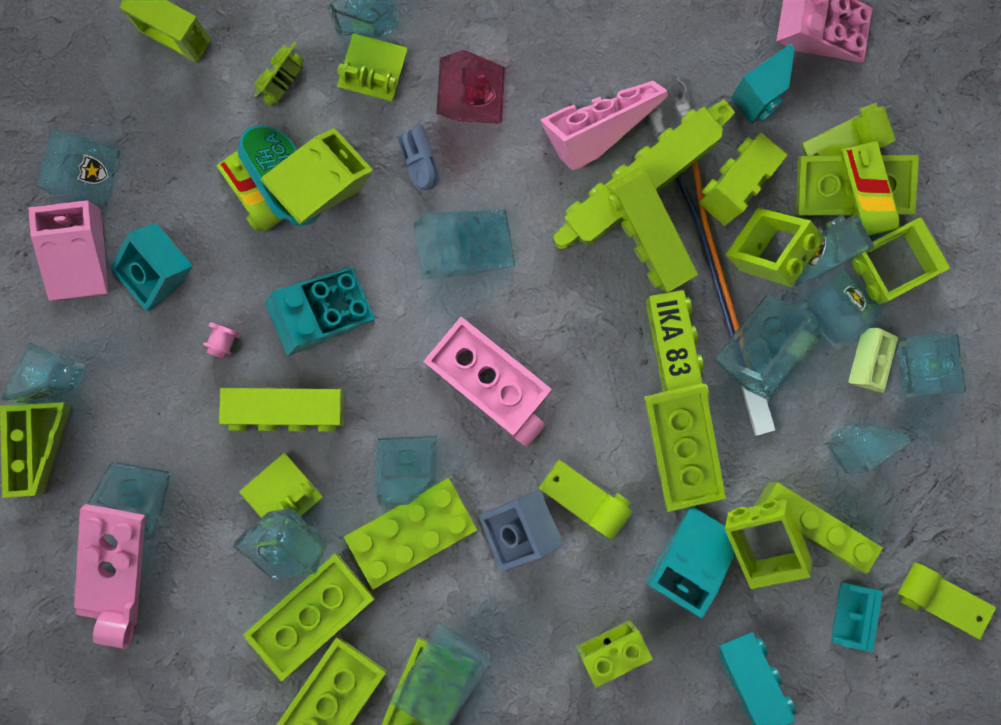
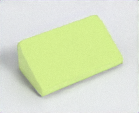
(873, 359)

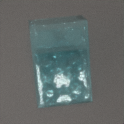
(463, 243)
(441, 677)

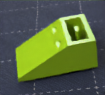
(318, 176)

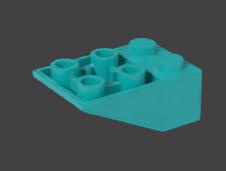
(318, 310)
(693, 562)

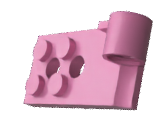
(509, 398)
(105, 594)

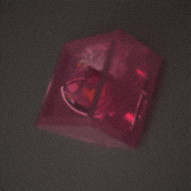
(470, 88)

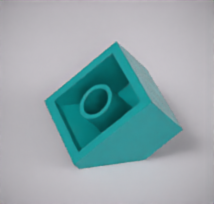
(764, 87)
(150, 265)

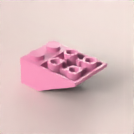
(826, 27)
(70, 249)

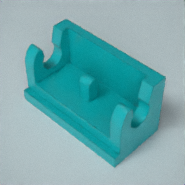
(856, 616)

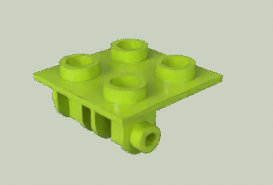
(283, 60)
(372, 67)
(281, 488)

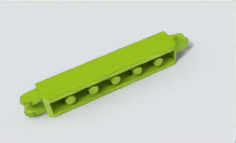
(663, 163)

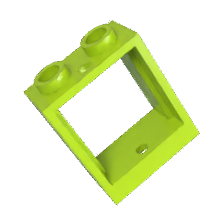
(168, 26)
(757, 235)
(924, 249)
(774, 569)
(622, 655)

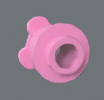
(220, 340)

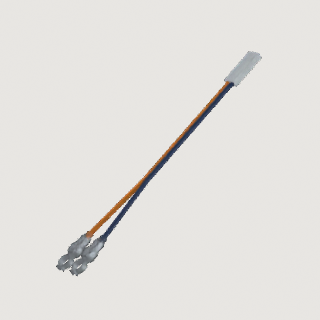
(756, 405)

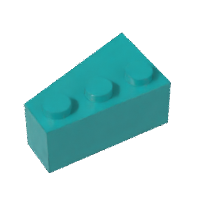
(756, 681)

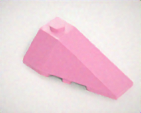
(591, 130)

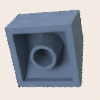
(521, 531)

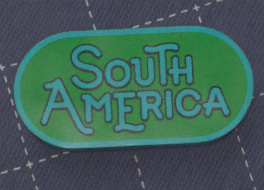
(260, 151)

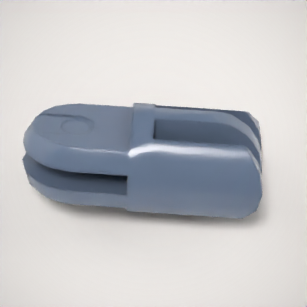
(419, 158)

